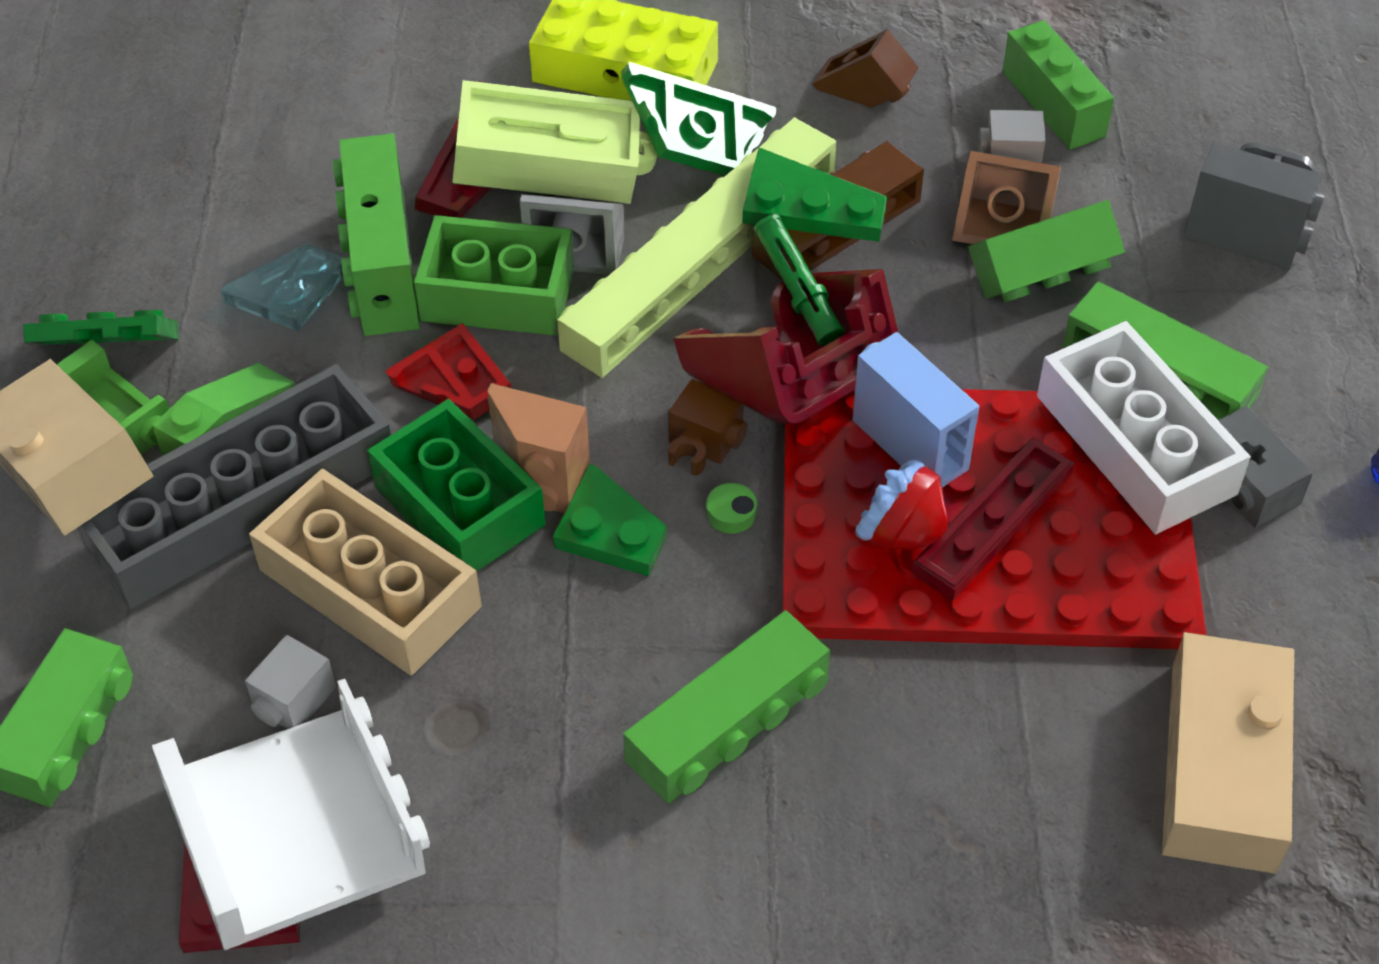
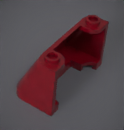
(782, 366)

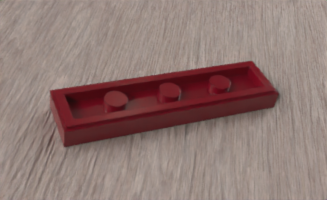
(992, 518)

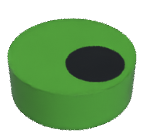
(731, 508)

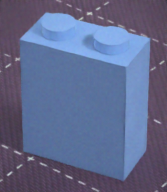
(914, 408)

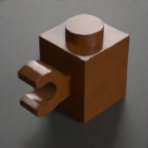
(704, 426)

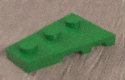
(811, 200)
(101, 328)

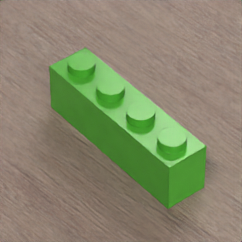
(1210, 370)
(727, 707)

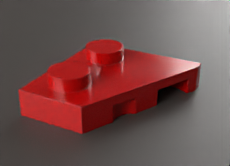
(450, 369)

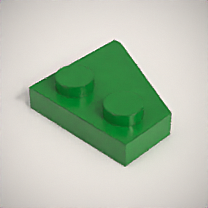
(610, 526)

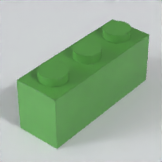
(1057, 84)
(1047, 251)
(60, 715)

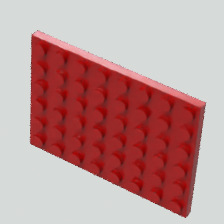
(1069, 577)

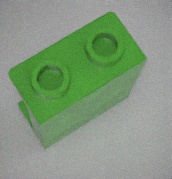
(114, 394)

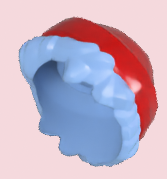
(906, 510)

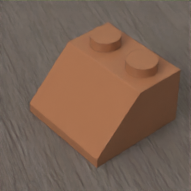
(1003, 196)
(544, 439)

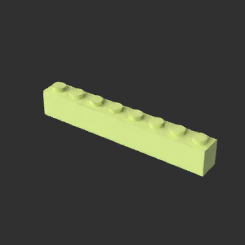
(677, 260)

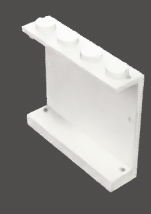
(294, 822)

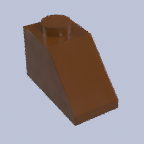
(869, 71)

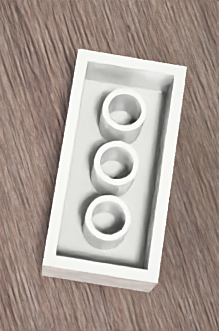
(1142, 427)

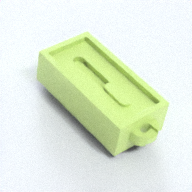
(550, 142)

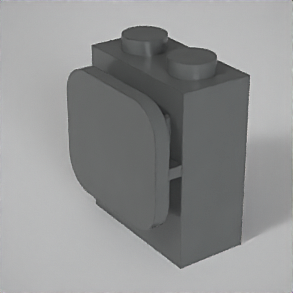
(1256, 202)

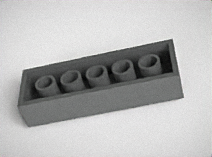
(229, 482)

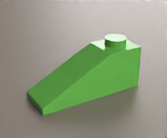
(217, 404)

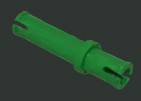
(822, 324)

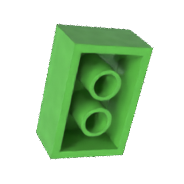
(495, 275)

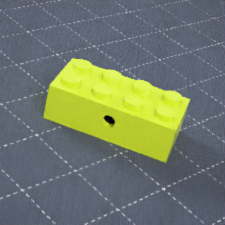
(591, 41)

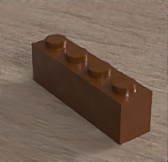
(879, 170)

